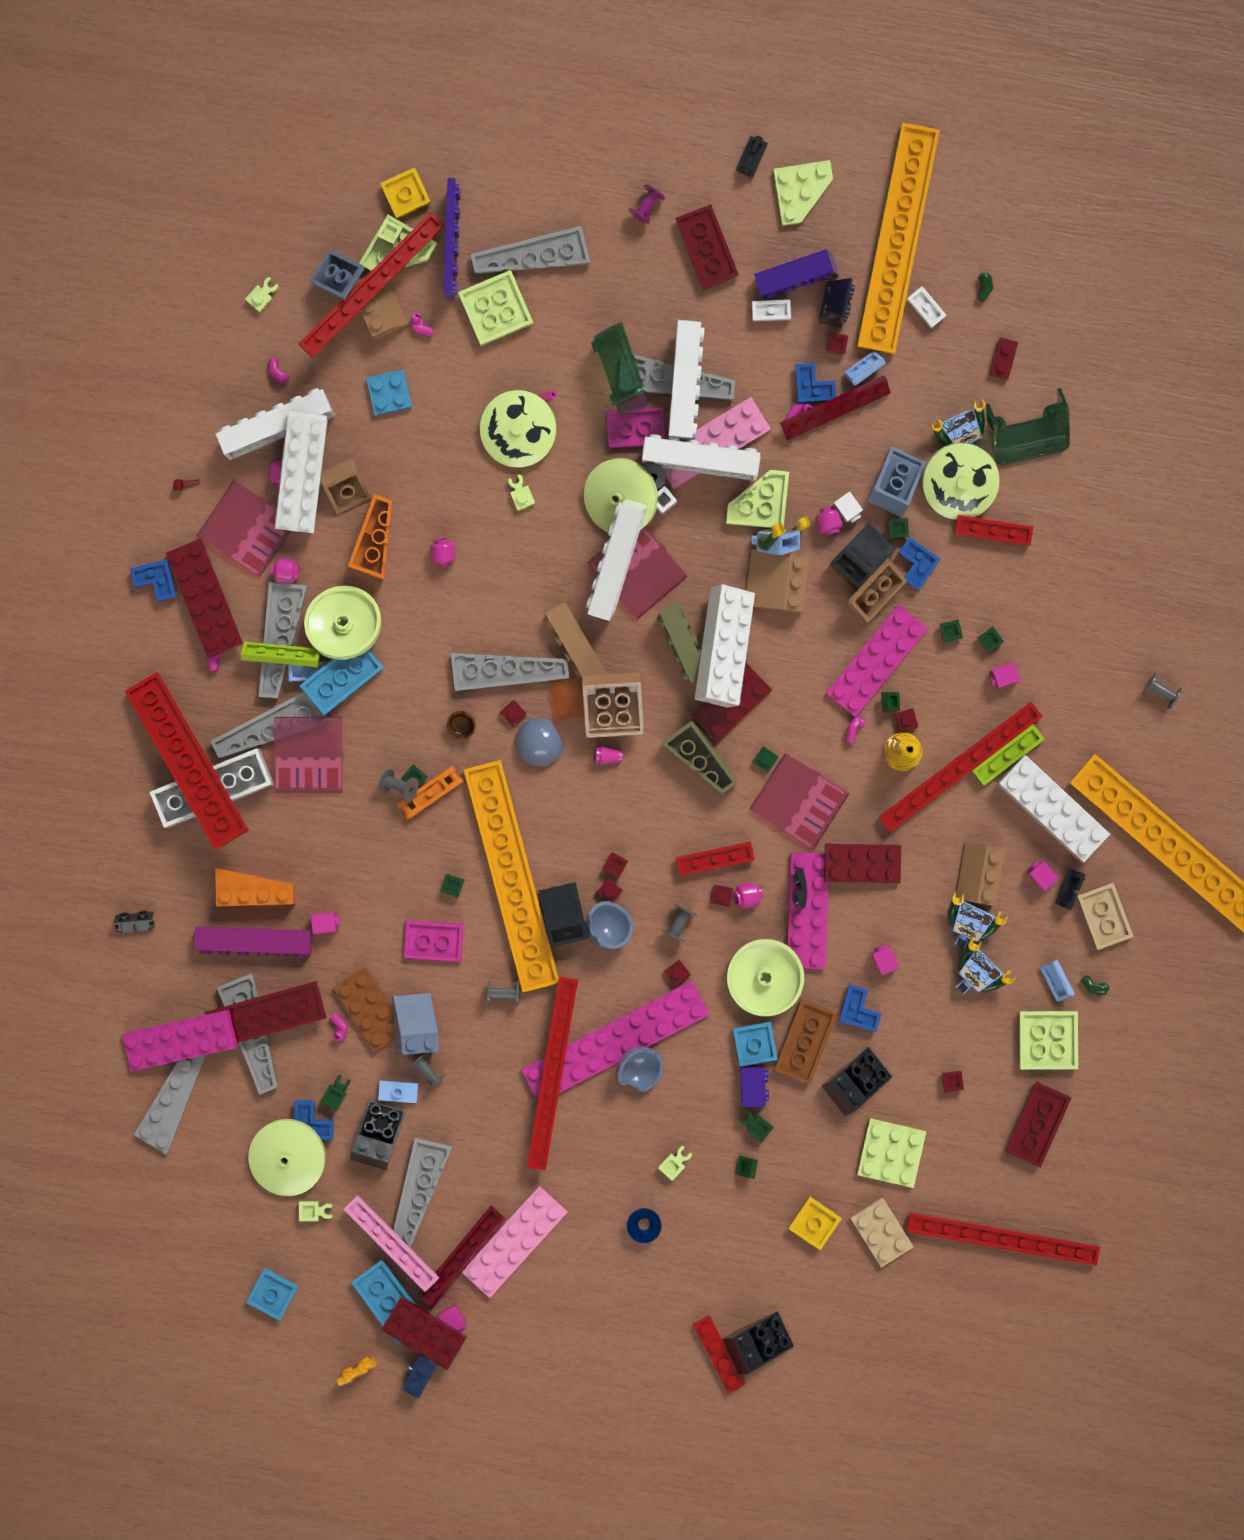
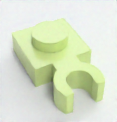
(260, 297)
(521, 496)
(673, 1164)
(311, 1211)

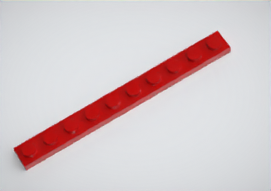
(371, 285)
(960, 766)
(552, 1073)
(1003, 1238)

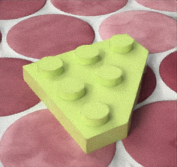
(800, 189)
(380, 249)
(761, 503)

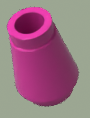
(607, 756)

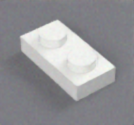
(926, 307)
(771, 310)

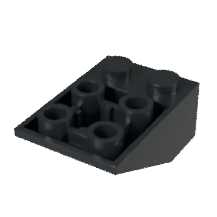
(836, 302)
(862, 556)
(563, 914)
(856, 1081)
(377, 1135)
(758, 1343)

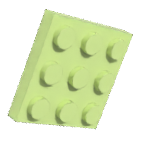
(495, 308)
(1048, 1039)
(891, 1152)

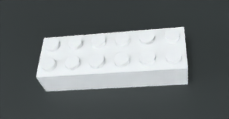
(685, 377)
(270, 425)
(701, 458)
(300, 471)
(616, 562)
(724, 646)
(239, 776)
(1053, 808)

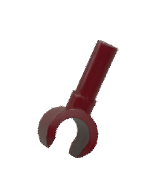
(178, 484)

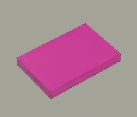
(632, 427)
(433, 941)

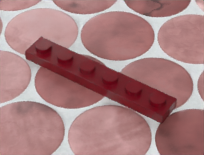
(835, 407)
(463, 1255)

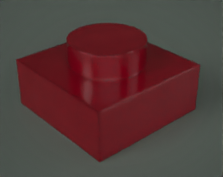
(837, 343)
(513, 712)
(906, 719)
(615, 864)
(609, 890)
(722, 895)
(677, 972)
(952, 1081)

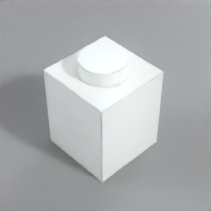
(665, 500)
(848, 508)

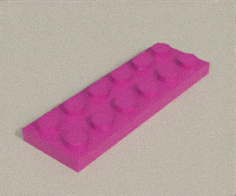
(876, 660)
(809, 925)
(179, 1040)

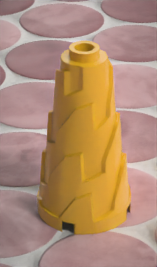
(896, 753)

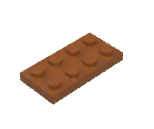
(368, 1008)
(805, 1041)

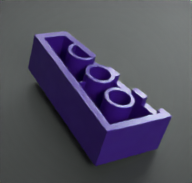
(796, 274)

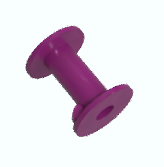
(647, 203)

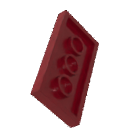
(707, 247)
(720, 720)
(862, 863)
(1038, 1124)
(424, 1333)

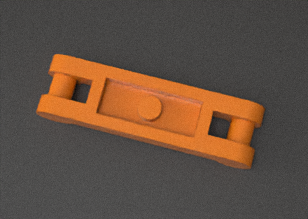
(431, 792)

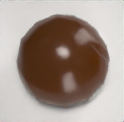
(461, 724)

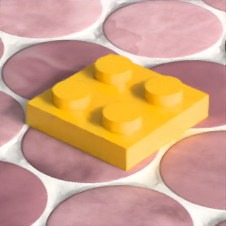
(405, 193)
(814, 1223)

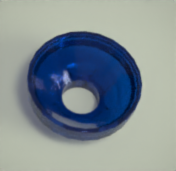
(647, 1235)

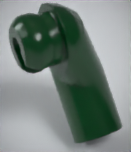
(987, 284)
(1093, 988)

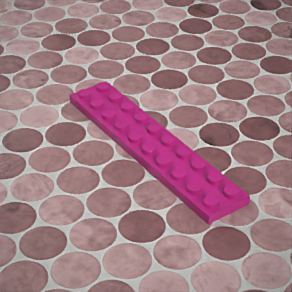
(636, 1029)

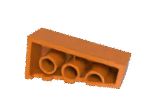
(371, 546)
(244, 889)

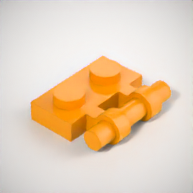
(362, 1368)

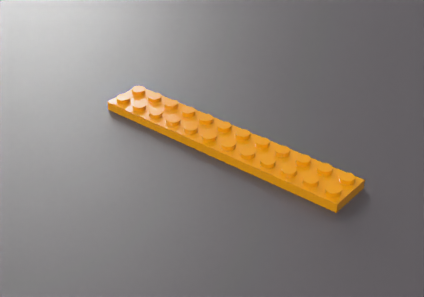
(898, 238)
(1162, 838)
(511, 876)

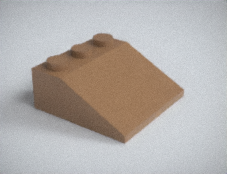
(778, 580)
(613, 705)

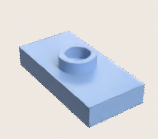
(864, 368)
(302, 673)
(1057, 980)
(398, 1091)

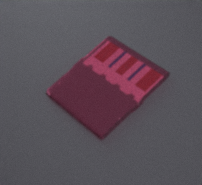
(244, 528)
(649, 575)
(308, 754)
(799, 801)

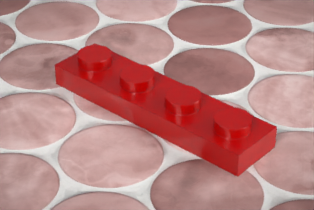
(993, 530)
(715, 858)
(718, 1353)

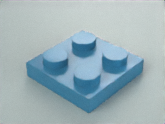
(389, 392)
(755, 1043)
(272, 1294)

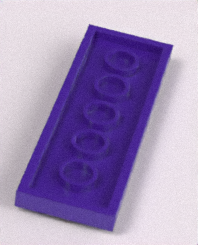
(451, 245)

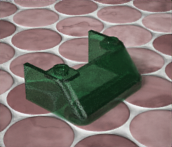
(620, 369)
(1032, 437)

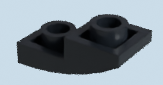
(800, 896)

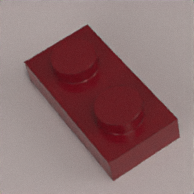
(1003, 358)

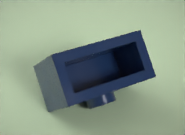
(418, 1376)

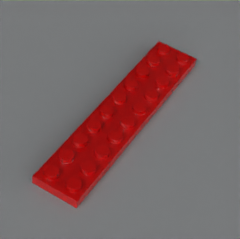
(187, 761)

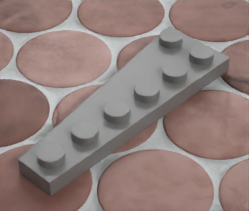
(545, 251)
(658, 379)
(281, 623)
(487, 671)
(261, 728)
(255, 1050)
(167, 1110)
(420, 1182)

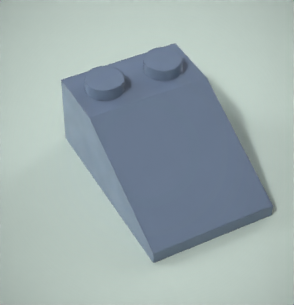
(336, 275)
(896, 481)
(414, 1024)

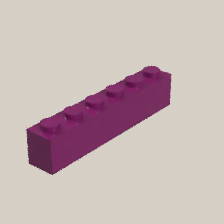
(253, 940)

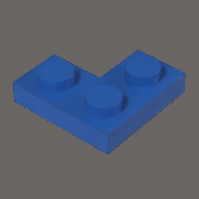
(808, 389)
(922, 561)
(158, 575)
(853, 1010)
(306, 1113)

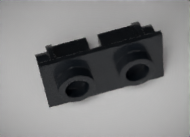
(752, 156)
(1070, 889)
(125, 921)

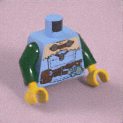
(963, 428)
(779, 540)
(971, 921)
(979, 971)

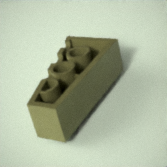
(682, 639)
(700, 755)

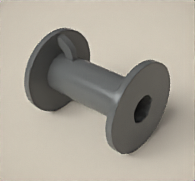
(659, 473)
(1162, 691)
(389, 782)
(679, 923)
(503, 993)
(427, 1072)

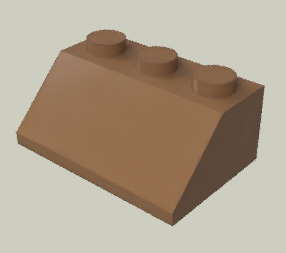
(383, 313)
(876, 591)
(980, 873)

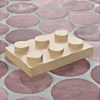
(1105, 916)
(881, 1232)

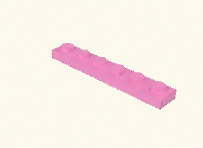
(391, 1243)

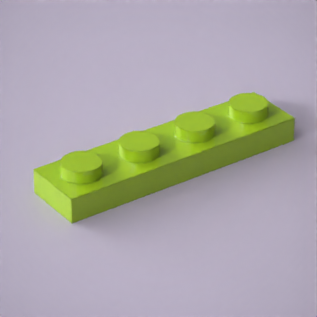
(280, 654)
(1008, 755)

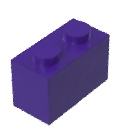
(753, 1086)

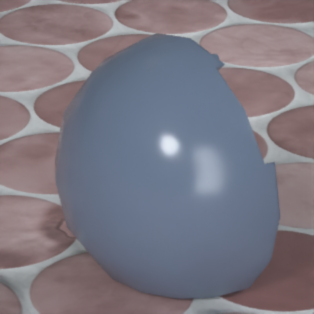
(539, 742)
(609, 925)
(640, 1068)

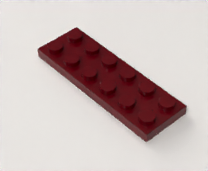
(204, 598)
(275, 1011)

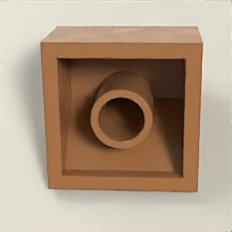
(344, 486)

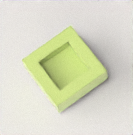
(389, 232)

